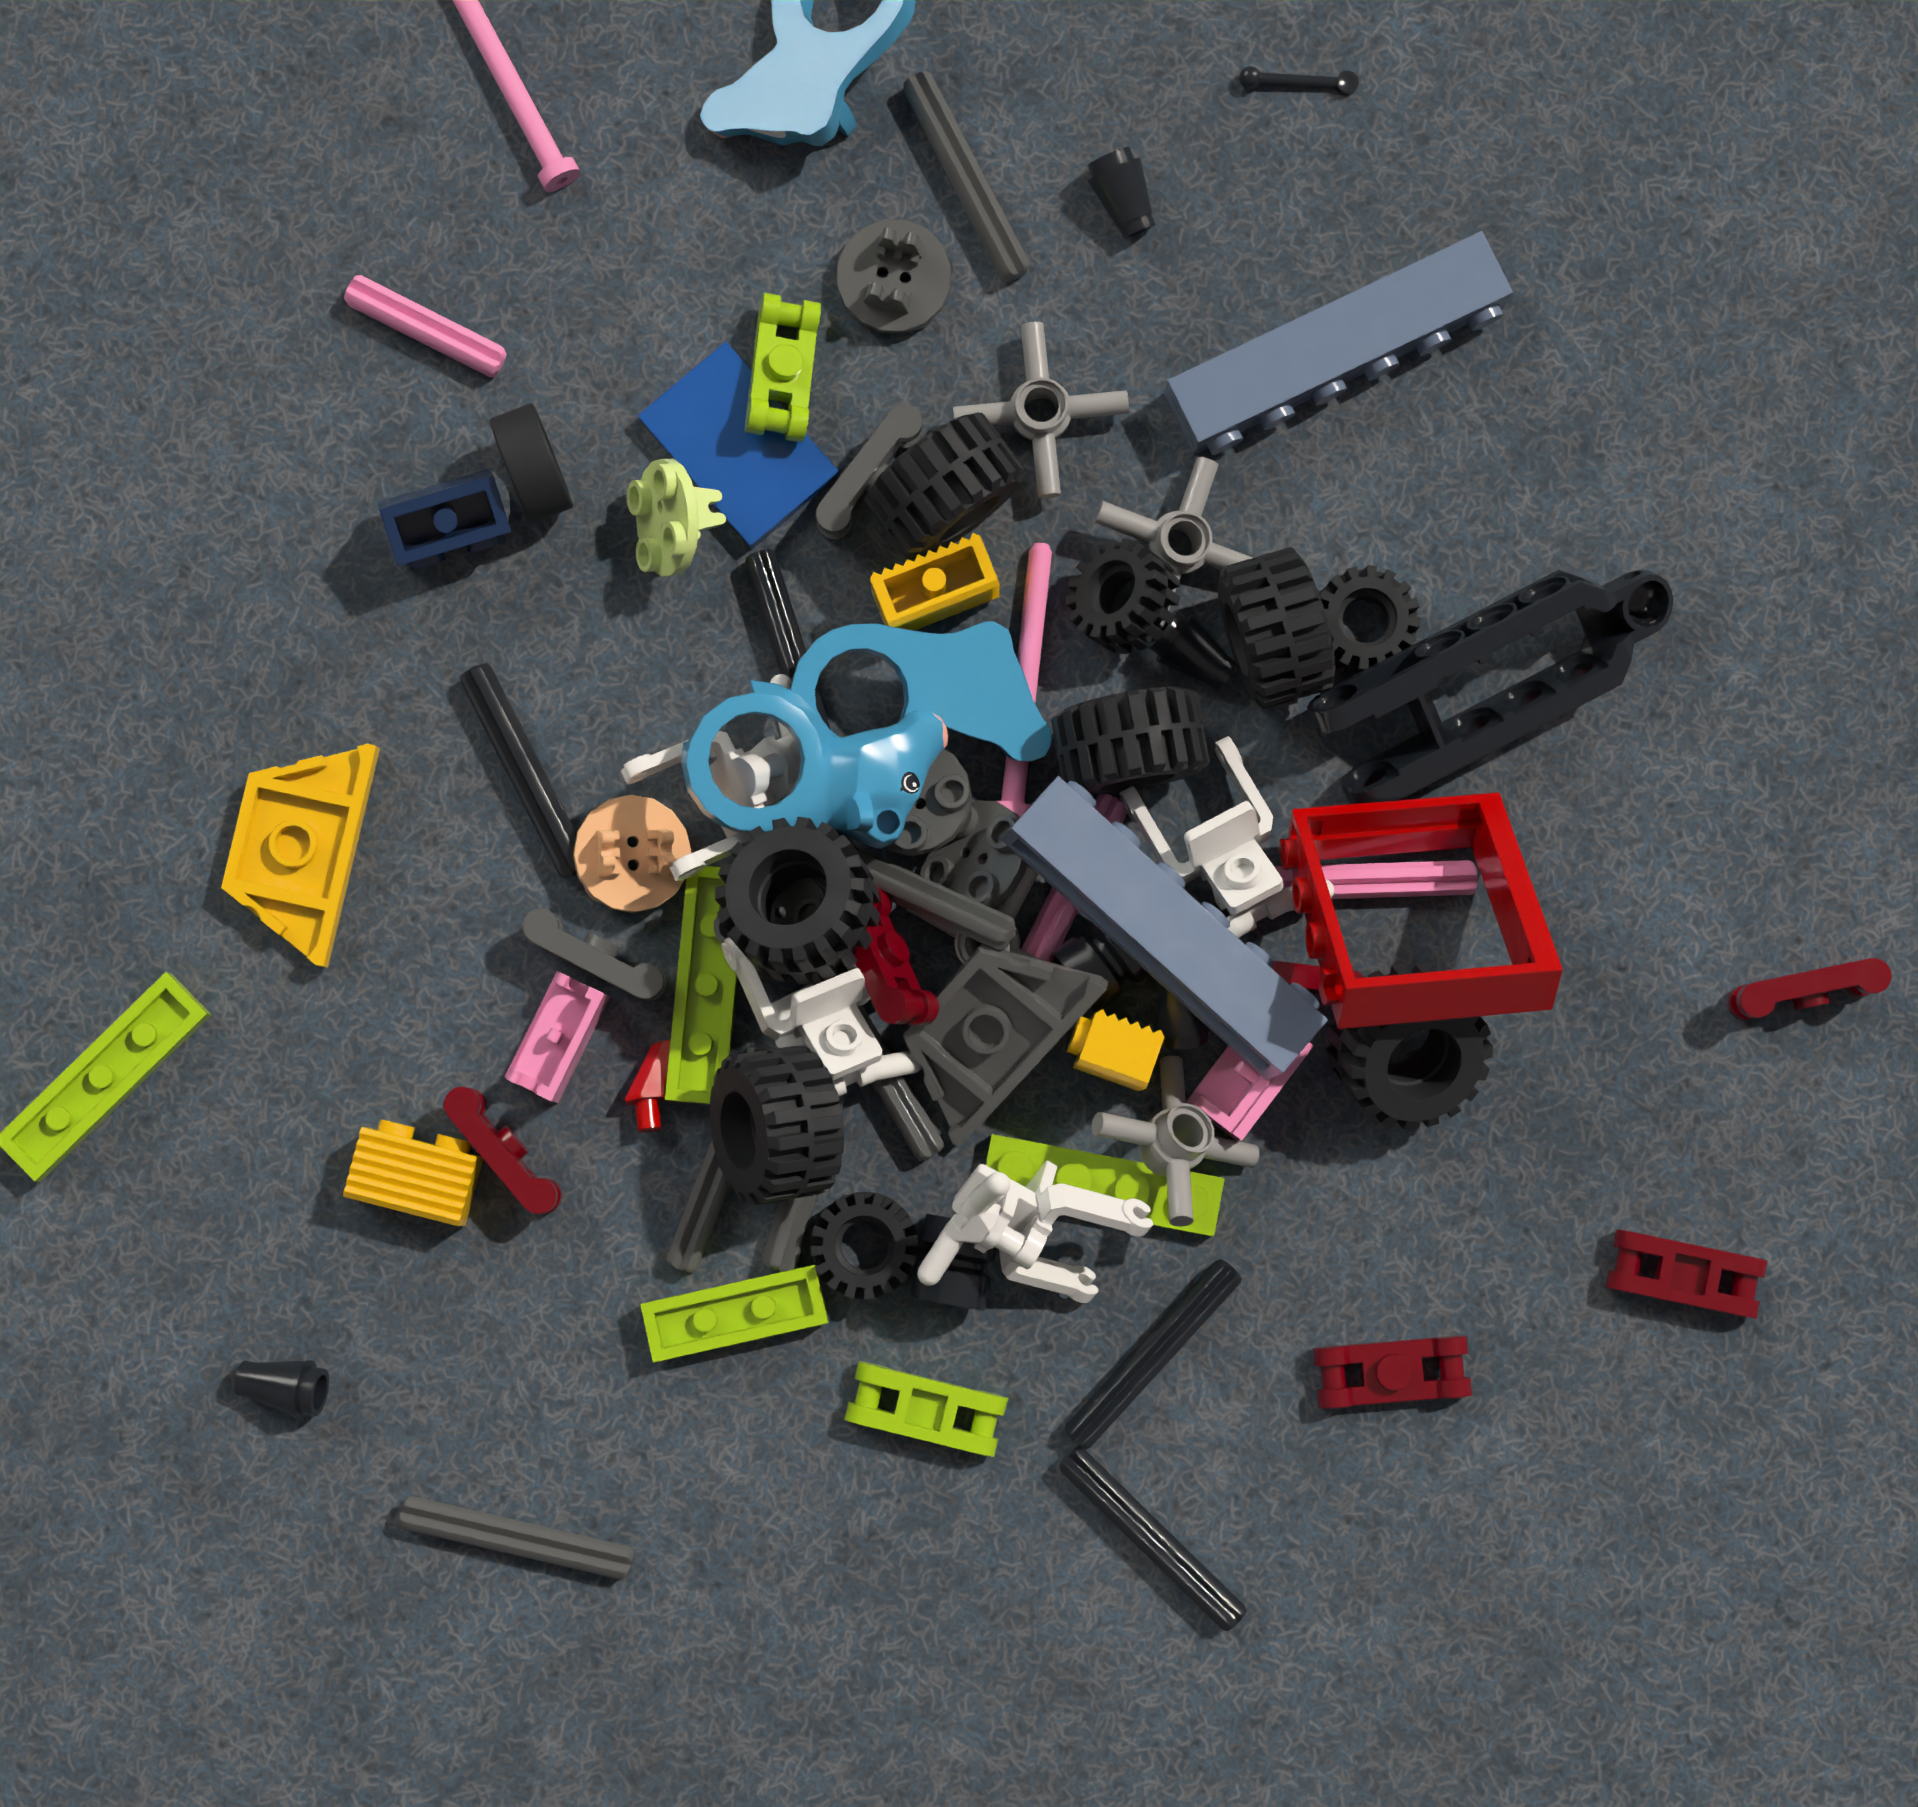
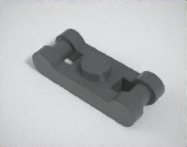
(896, 432)
(594, 956)

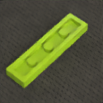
(702, 996)
(103, 1077)
(1107, 1176)

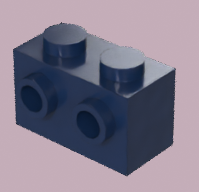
(444, 518)

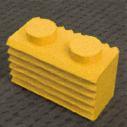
(935, 585)
(1115, 1049)
(413, 1174)

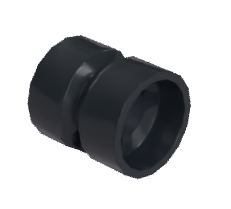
(1101, 957)
(964, 1280)

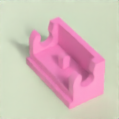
(557, 1037)
(1237, 1094)

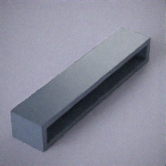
(1338, 343)
(1165, 928)

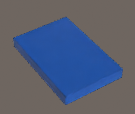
(758, 475)

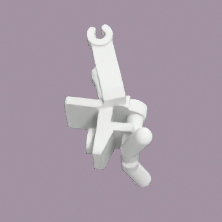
(747, 778)
(1227, 850)
(828, 1022)
(1018, 1221)

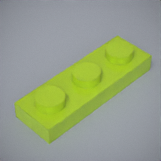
(734, 1313)

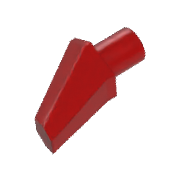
(650, 1087)

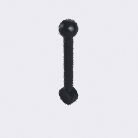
(1345, 83)

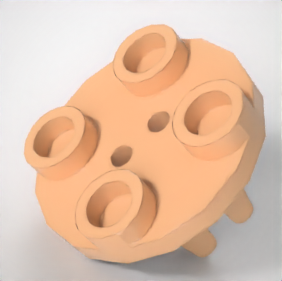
(603, 853)

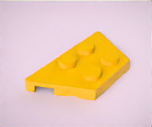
(300, 844)

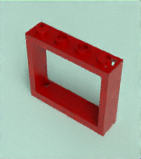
(1416, 827)

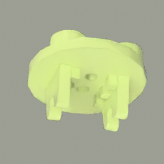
(670, 517)

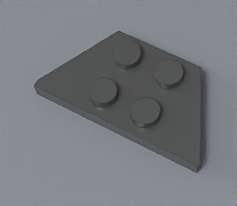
(994, 1029)

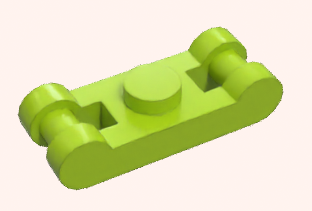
(782, 368)
(926, 1409)

